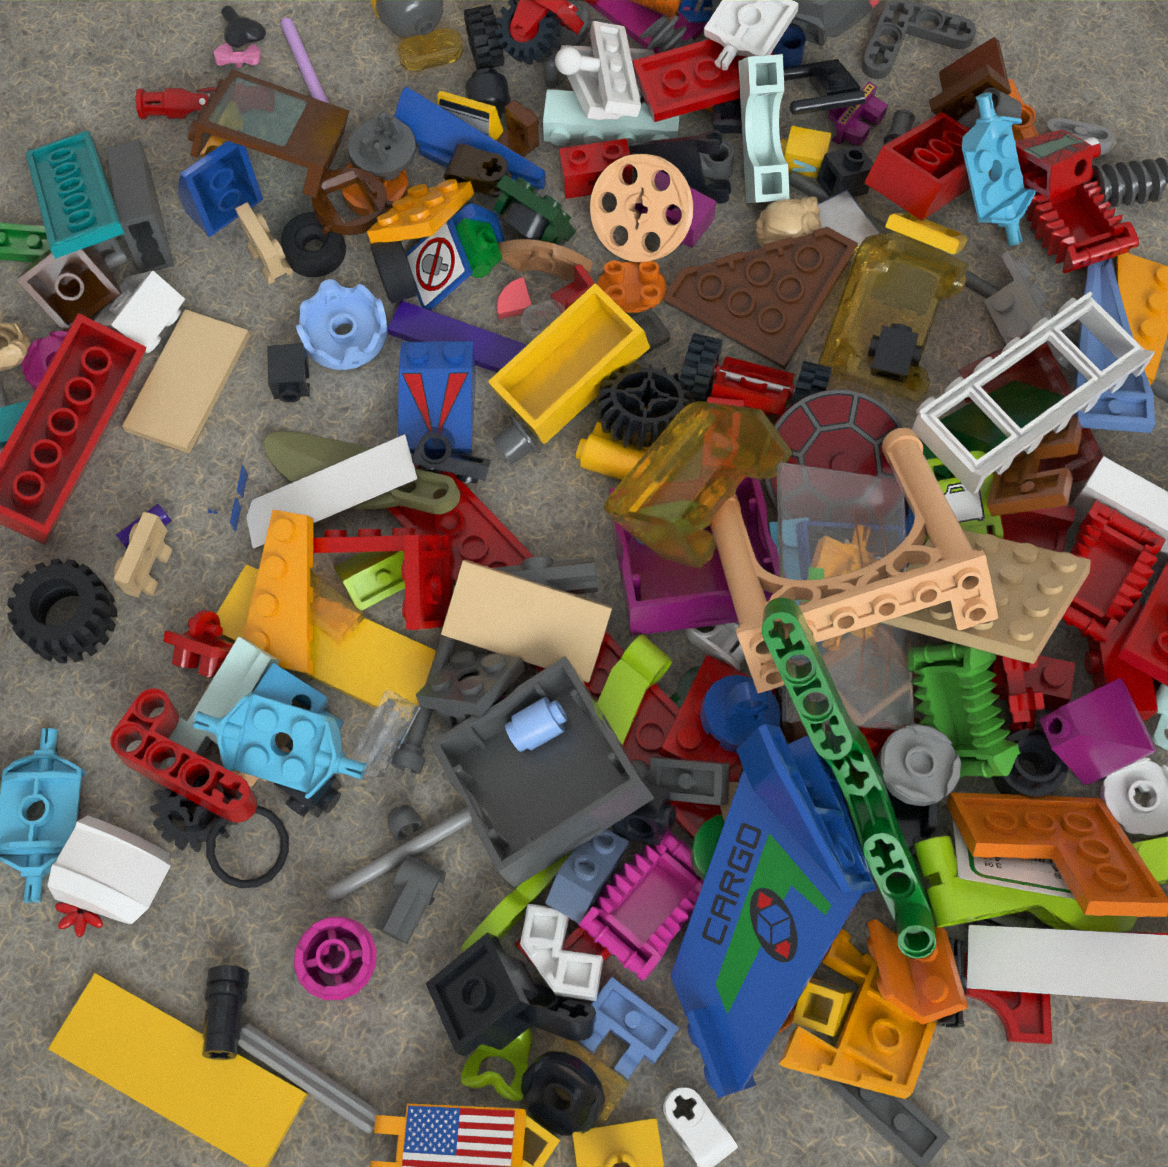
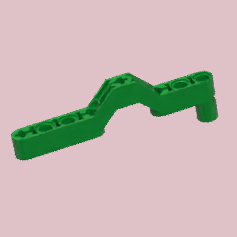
(863, 788)

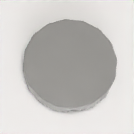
(919, 765)

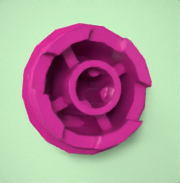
(335, 958)

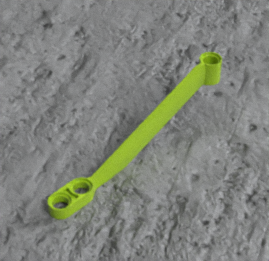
(619, 702)

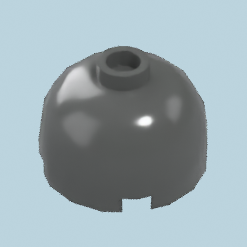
(410, 17)

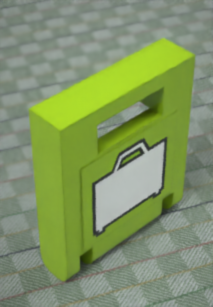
(968, 508)

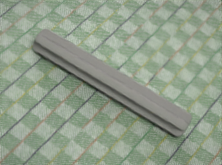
(308, 1078)

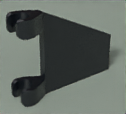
(685, 155)

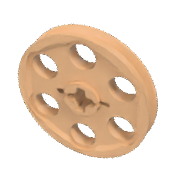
(653, 198)

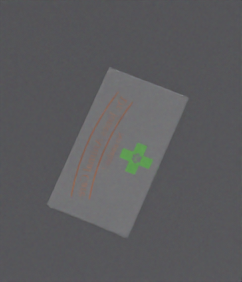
(828, 529)

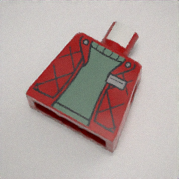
(1056, 161)

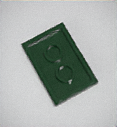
(1016, 399)

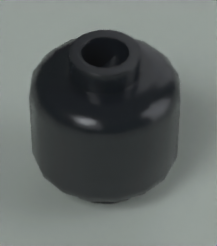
(489, 88)

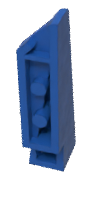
(441, 131)

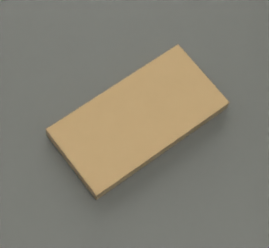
(186, 381)
(525, 619)

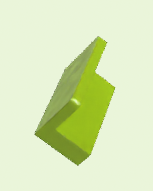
(371, 576)

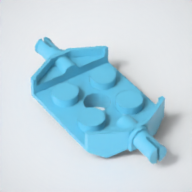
(993, 147)
(249, 744)
(38, 843)

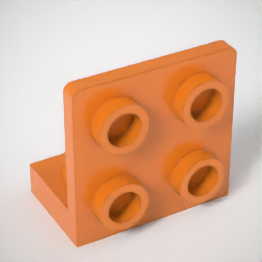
(918, 987)

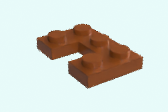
(1026, 489)

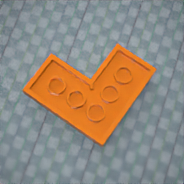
(1074, 833)

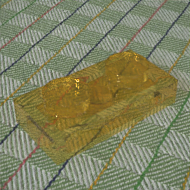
(332, 611)

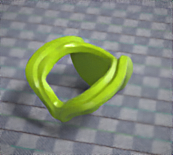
(515, 1053)

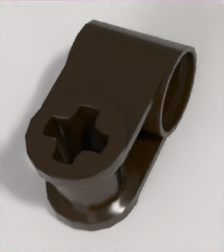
(479, 167)

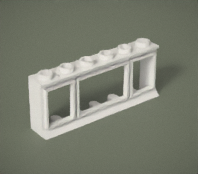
(956, 457)

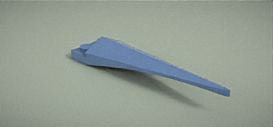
(1133, 403)

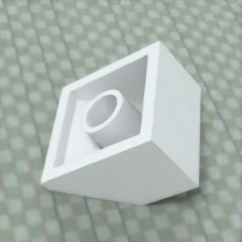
(142, 309)

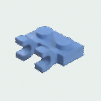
(633, 1023)

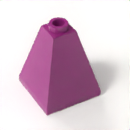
(1098, 732)

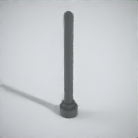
(410, 753)

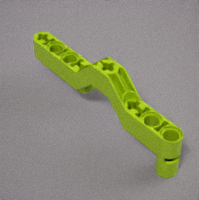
(965, 901)

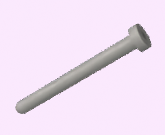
(397, 855)

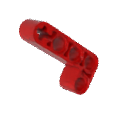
(187, 765)

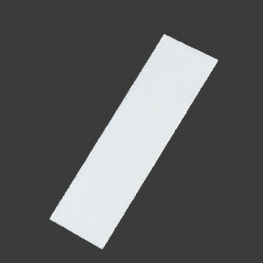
(336, 487)
(1068, 962)

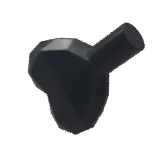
(241, 29)

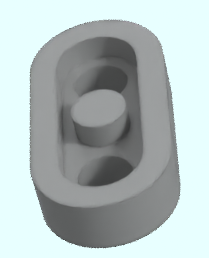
(1083, 131)

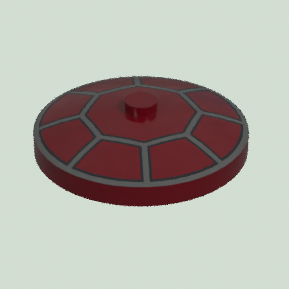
(836, 433)

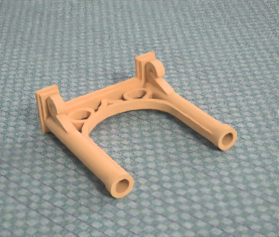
(874, 592)

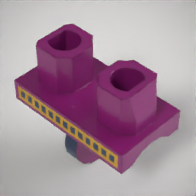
(848, 118)

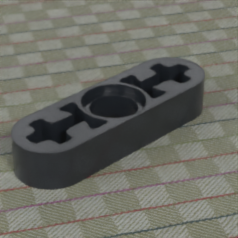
(561, 1015)

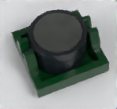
(530, 214)

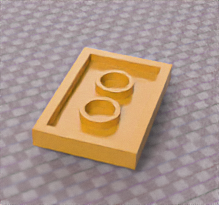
(421, 211)

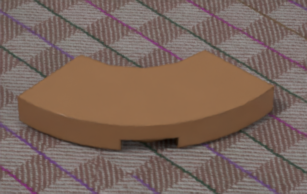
(542, 257)

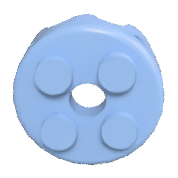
(338, 306)

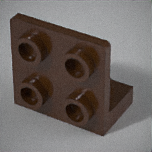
(969, 78)

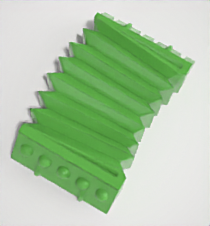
(959, 705)

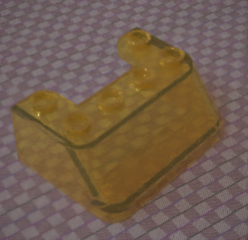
(691, 475)

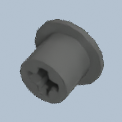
(515, 442)

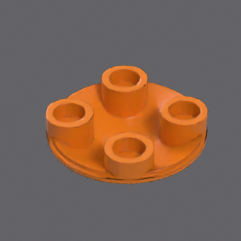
(633, 284)

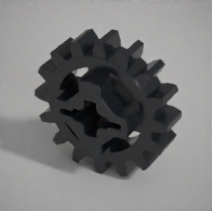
(176, 806)

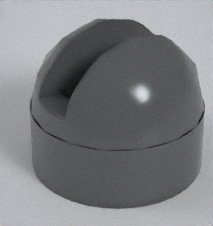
(400, 818)

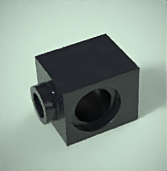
(288, 371)
(649, 821)

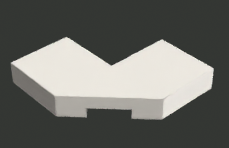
(564, 971)

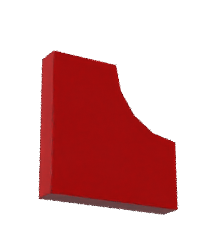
(1023, 1014)

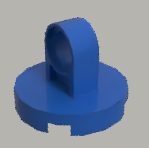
(736, 710)

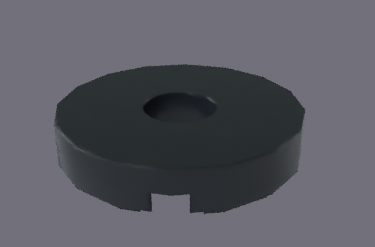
(573, 1077)

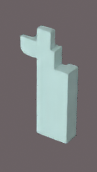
(235, 678)

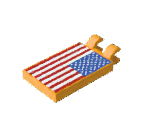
(455, 1136)

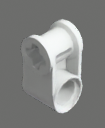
(719, 643)
(702, 1133)

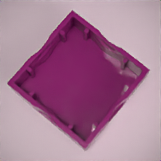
(676, 596)

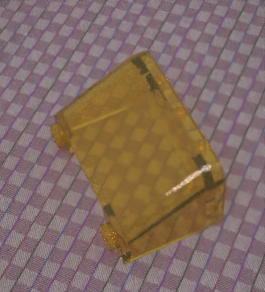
(889, 284)

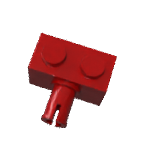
(1051, 677)

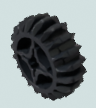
(623, 401)

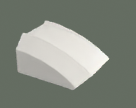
(108, 871)

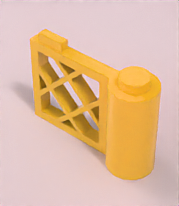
(607, 457)

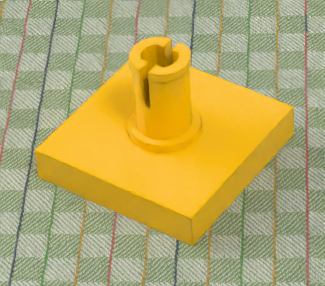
(620, 1145)

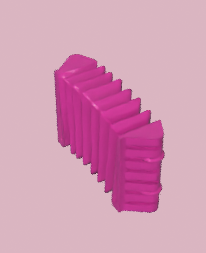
(646, 905)

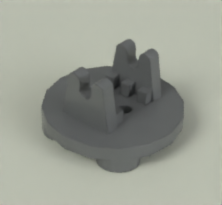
(370, 144)

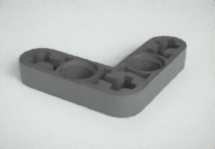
(910, 24)

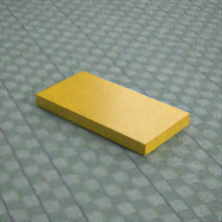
(927, 232)

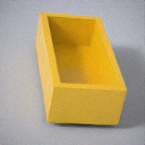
(568, 363)

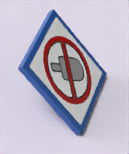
(438, 265)

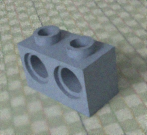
(586, 874)

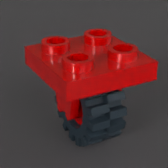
(532, 25)

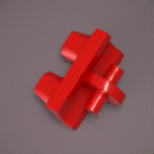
(199, 641)

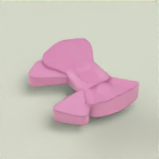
(225, 55)

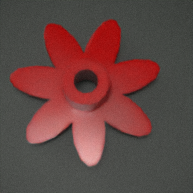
(80, 920)

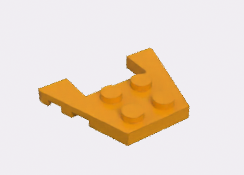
(877, 1043)

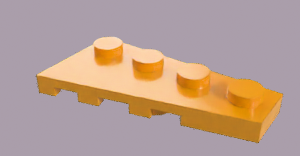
(1145, 301)
(283, 594)

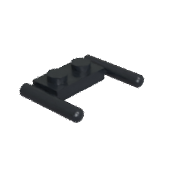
(832, 83)

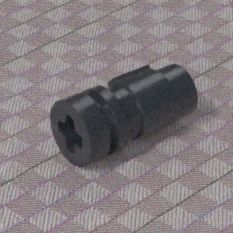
(224, 1016)

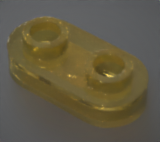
(430, 49)

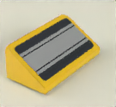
(475, 113)

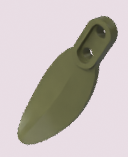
(302, 454)

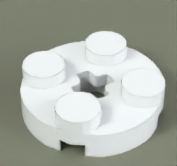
(1118, 794)

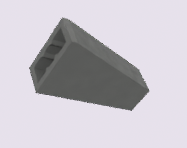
(138, 206)

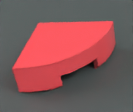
(513, 299)

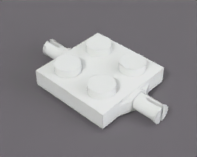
(749, 27)

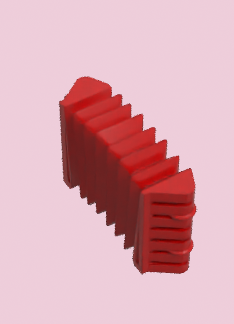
(1080, 226)
(1119, 570)

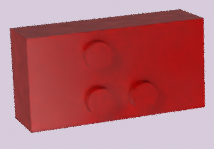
(922, 167)

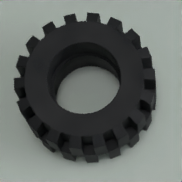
(42, 591)

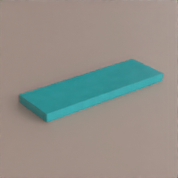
(73, 194)

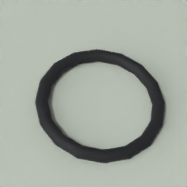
(251, 883)

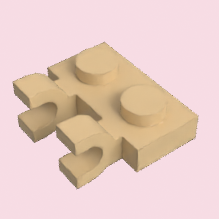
(263, 244)
(144, 546)

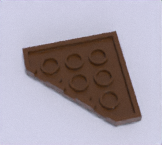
(766, 294)

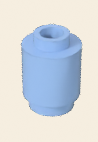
(536, 724)

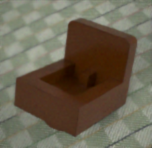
(521, 129)

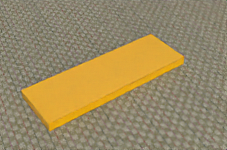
(360, 667)
(163, 1068)

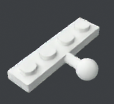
(613, 68)

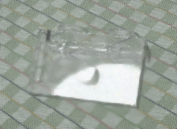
(385, 733)

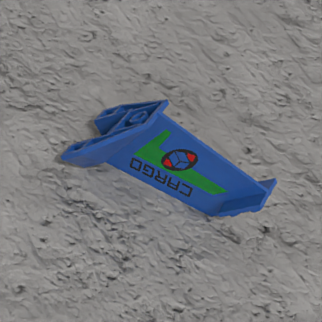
(767, 905)

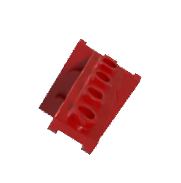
(424, 568)

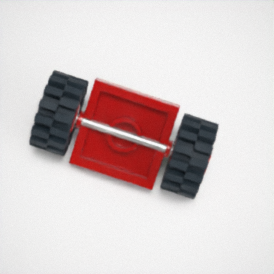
(742, 380)

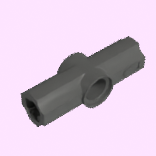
(571, 576)

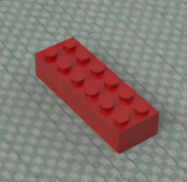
(64, 425)

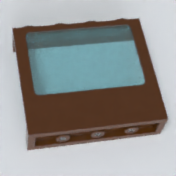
(273, 123)

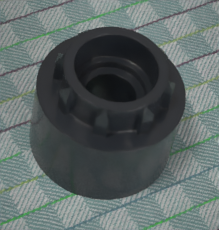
(1049, 767)

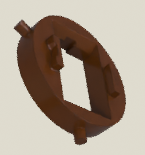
(341, 178)

